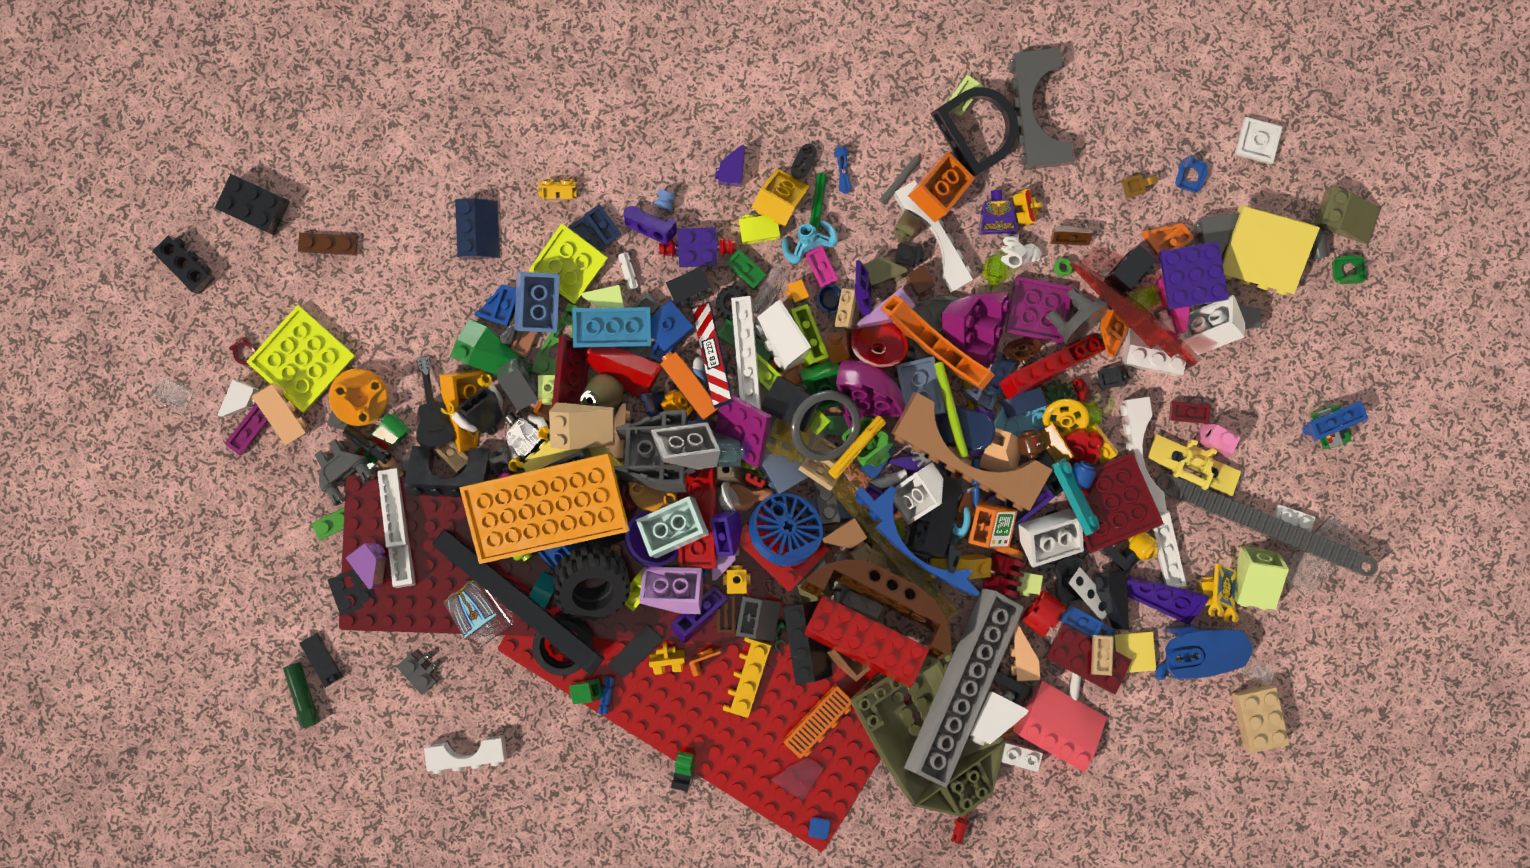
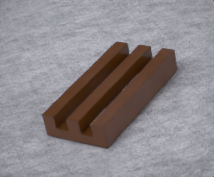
(726, 630)

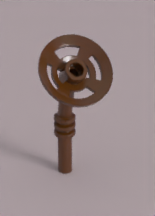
(1024, 354)

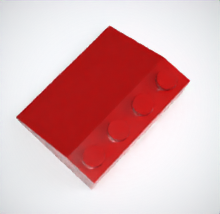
(786, 575)

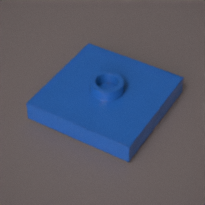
(669, 326)

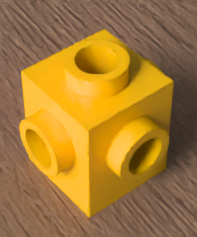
(736, 587)

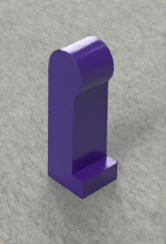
(649, 225)

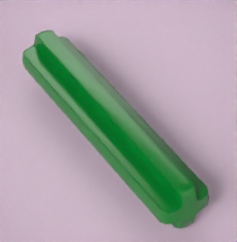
(818, 200)

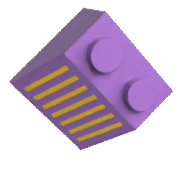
(369, 564)

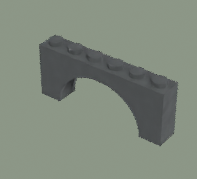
(1037, 147)
(1220, 230)

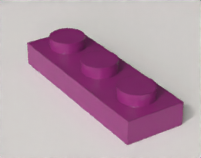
(247, 431)

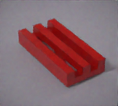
(756, 481)

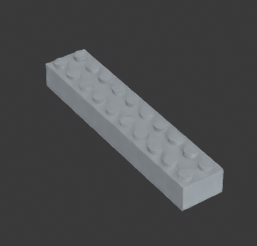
(964, 687)

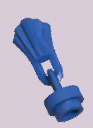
(844, 182)

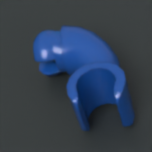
(1161, 670)

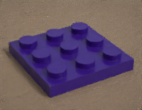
(1193, 275)

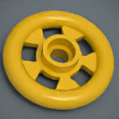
(1074, 406)

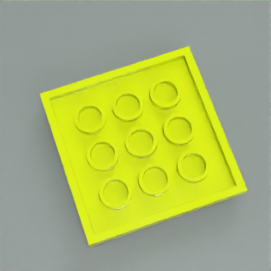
(301, 358)

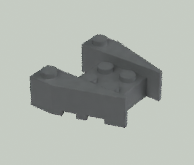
(642, 459)

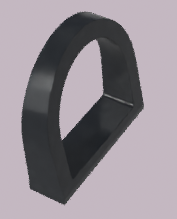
(957, 142)

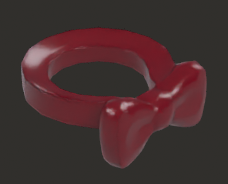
(235, 350)

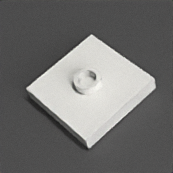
(1258, 140)

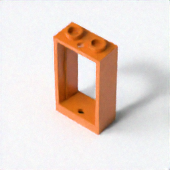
(688, 384)

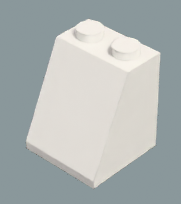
(995, 718)

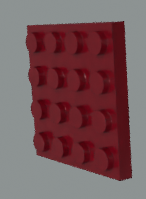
(1120, 503)

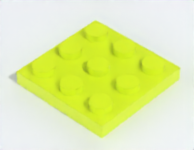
(572, 259)

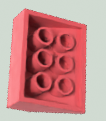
(1061, 726)

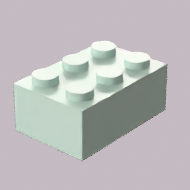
(672, 527)

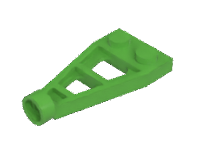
(544, 363)

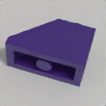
(731, 168)
(726, 532)

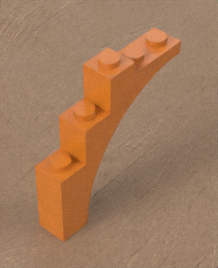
(935, 344)

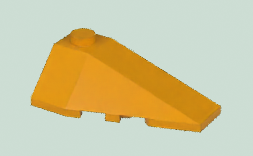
(456, 389)

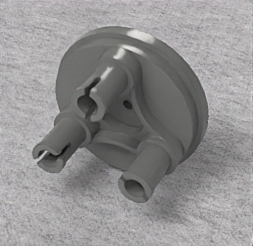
(1085, 319)

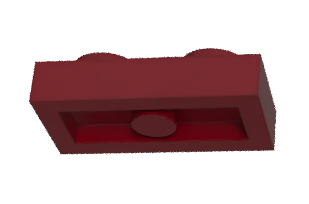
(1189, 412)

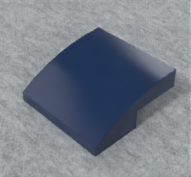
(596, 228)

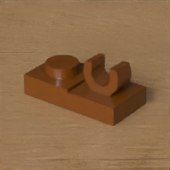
(1072, 235)

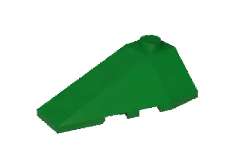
(482, 348)

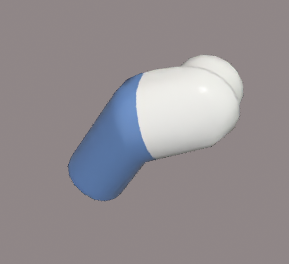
(698, 370)

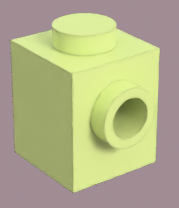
(545, 388)
(1030, 583)

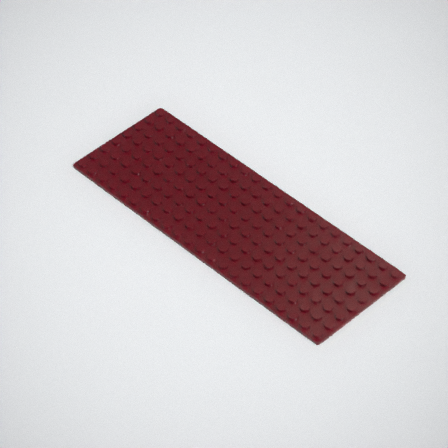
(436, 577)

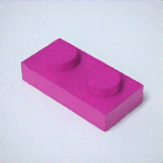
(821, 266)

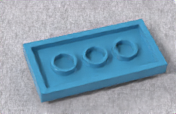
(611, 327)

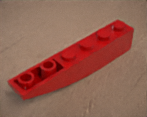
(1050, 366)

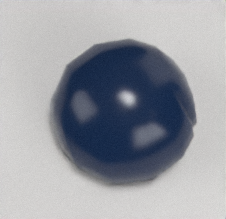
(828, 298)

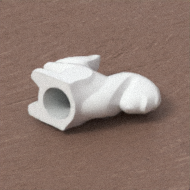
(1017, 253)

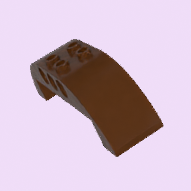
(917, 606)

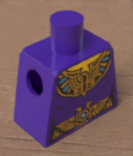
(997, 216)

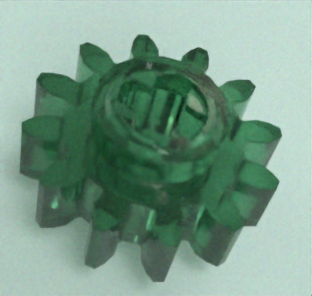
(1059, 391)

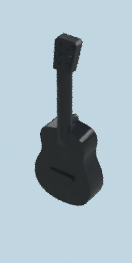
(434, 427)
(1063, 572)

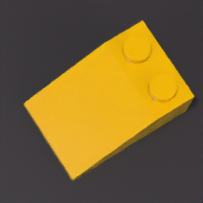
(780, 197)

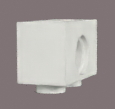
(1021, 756)

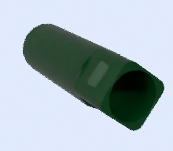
(301, 695)

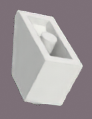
(237, 399)

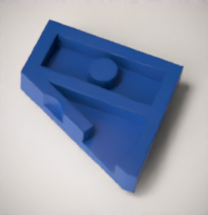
(500, 306)

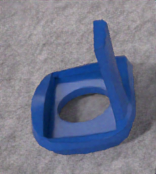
(1199, 166)

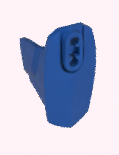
(1214, 651)

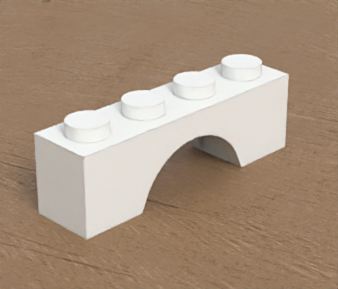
(442, 757)

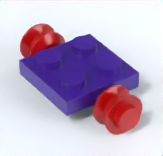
(697, 247)

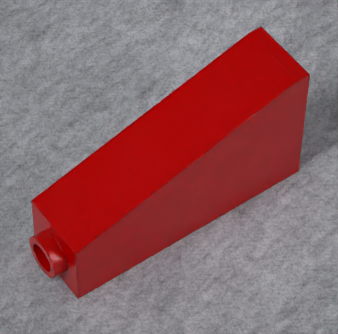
(633, 371)

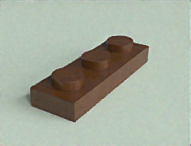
(327, 244)

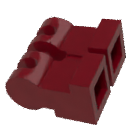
(1000, 581)

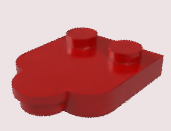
(1084, 446)

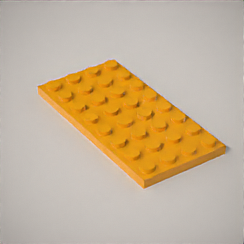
(544, 508)

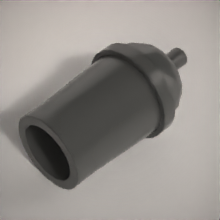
(1320, 246)

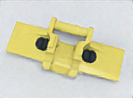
(1196, 459)

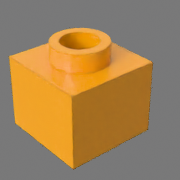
(797, 292)

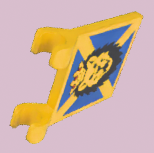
(1224, 593)

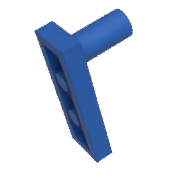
(1335, 421)

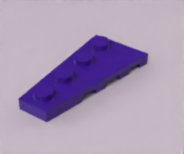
(1170, 600)

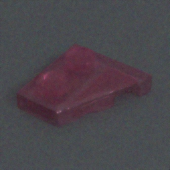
(799, 777)

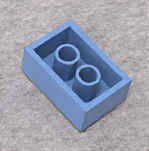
(536, 301)

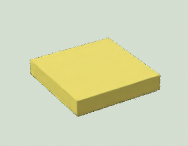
(1138, 648)

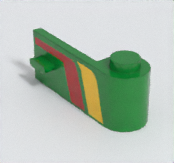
(387, 434)

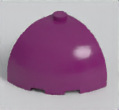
(870, 389)

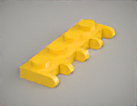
(748, 677)

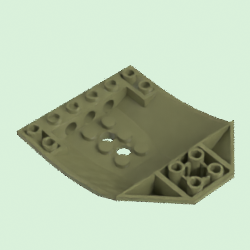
(894, 734)

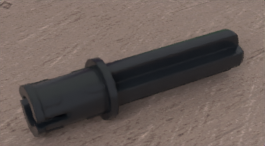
(372, 448)

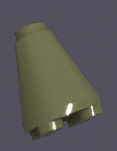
(603, 391)

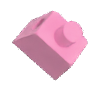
(1218, 439)

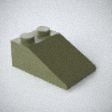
(1347, 215)

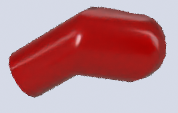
(1082, 389)

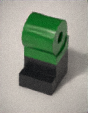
(683, 771)

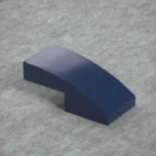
(1024, 403)

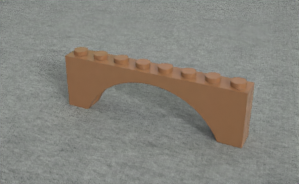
(919, 429)

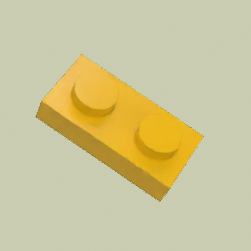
(1107, 451)

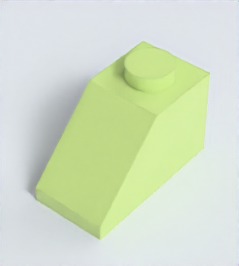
(606, 298)

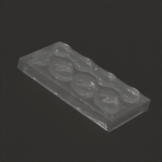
(1308, 571)

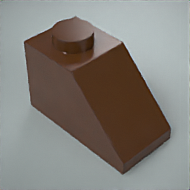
(839, 346)

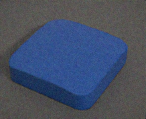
(819, 828)

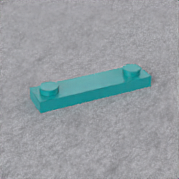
(1075, 496)

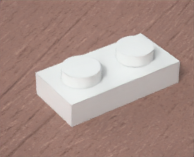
(1294, 517)

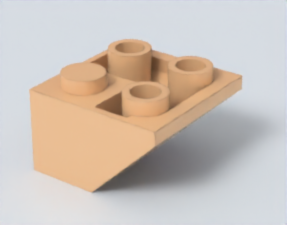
(1001, 453)

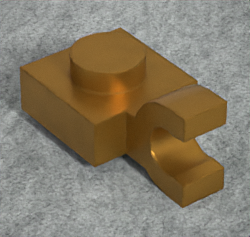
(1136, 185)

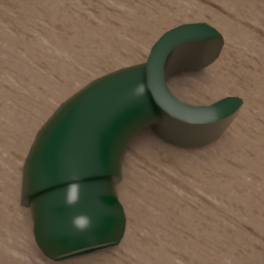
(780, 626)

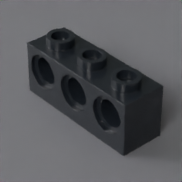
(175, 264)

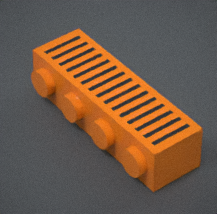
(818, 721)

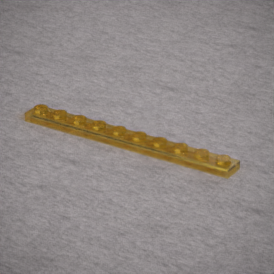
(844, 492)

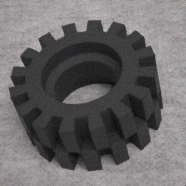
(723, 295)

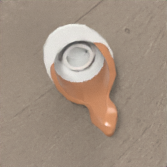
(739, 497)

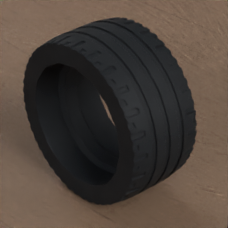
(551, 664)

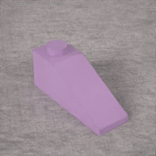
(878, 317)

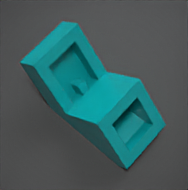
(543, 589)

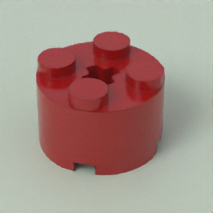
(1043, 613)

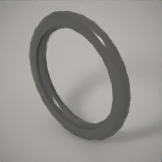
(810, 401)

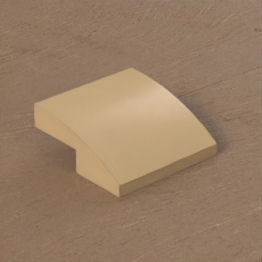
(819, 469)

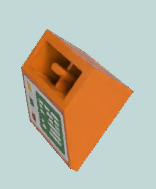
(992, 525)

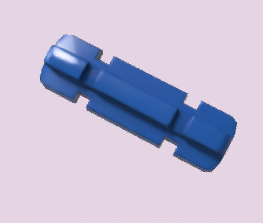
(606, 693)

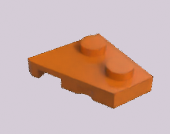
(1167, 237)
(1113, 332)

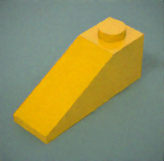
(976, 563)

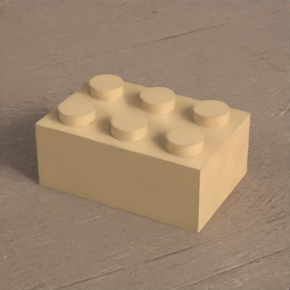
(1260, 718)

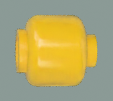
(1144, 546)

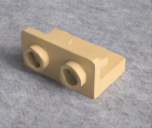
(848, 310)

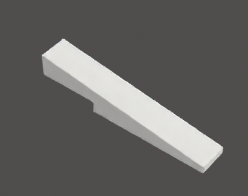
(396, 529)

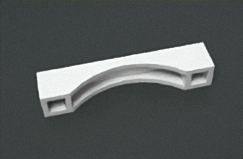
(954, 271)
(1137, 416)

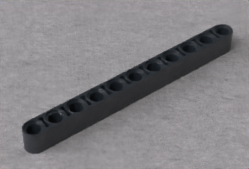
(519, 602)

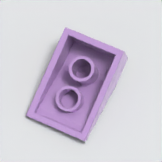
(672, 589)

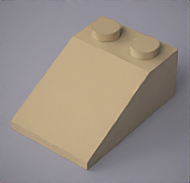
(581, 426)

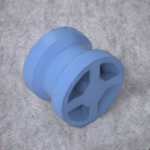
(665, 200)

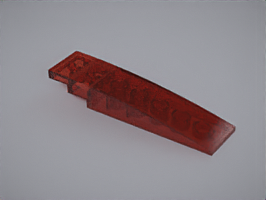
(1137, 317)

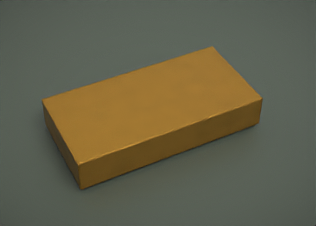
(1056, 444)

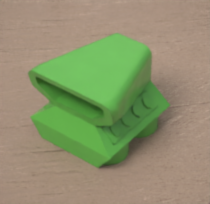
(876, 451)

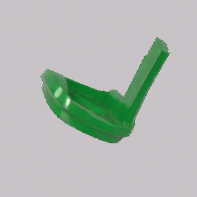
(1357, 261)

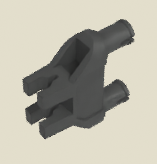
(336, 469)

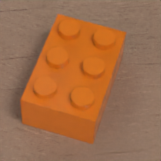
(941, 186)

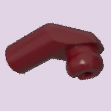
(628, 505)

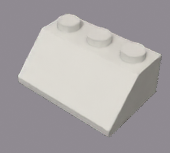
(1214, 326)
(781, 336)
(1140, 356)
(919, 493)
(1051, 537)

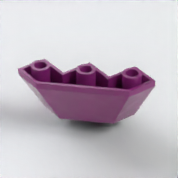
(977, 324)

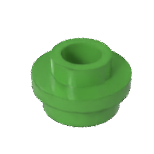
(1066, 262)

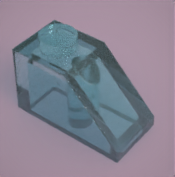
(730, 451)

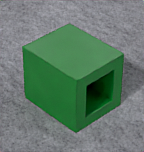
(585, 691)

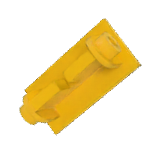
(565, 188)

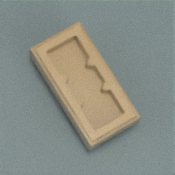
(1102, 655)

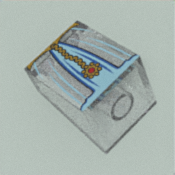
(476, 614)

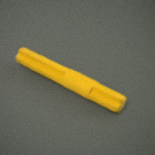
(856, 447)

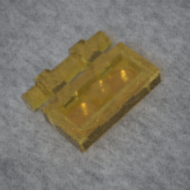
(782, 433)

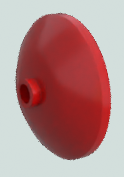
(882, 338)

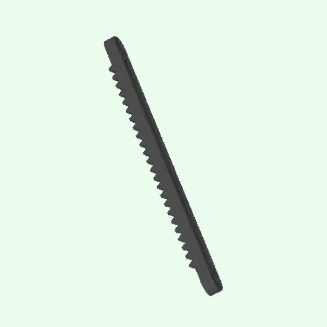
(1267, 525)

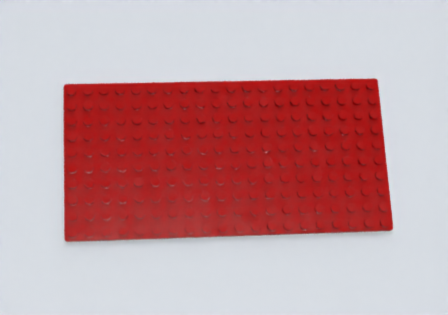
(730, 750)

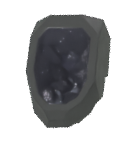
(499, 461)

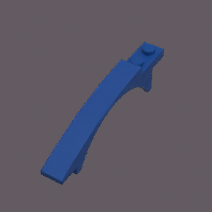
(882, 510)

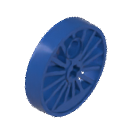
(786, 529)

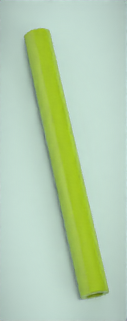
(951, 410)

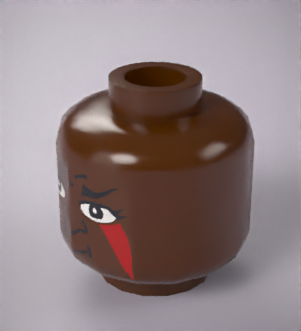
(1031, 443)

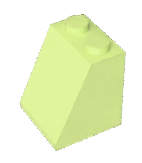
(1260, 577)

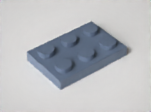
(921, 378)

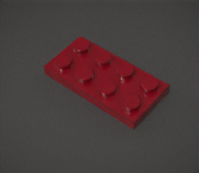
(570, 372)
(1074, 653)

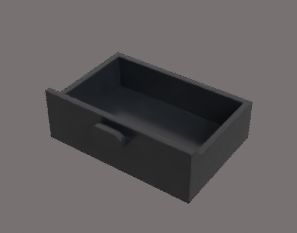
(786, 397)

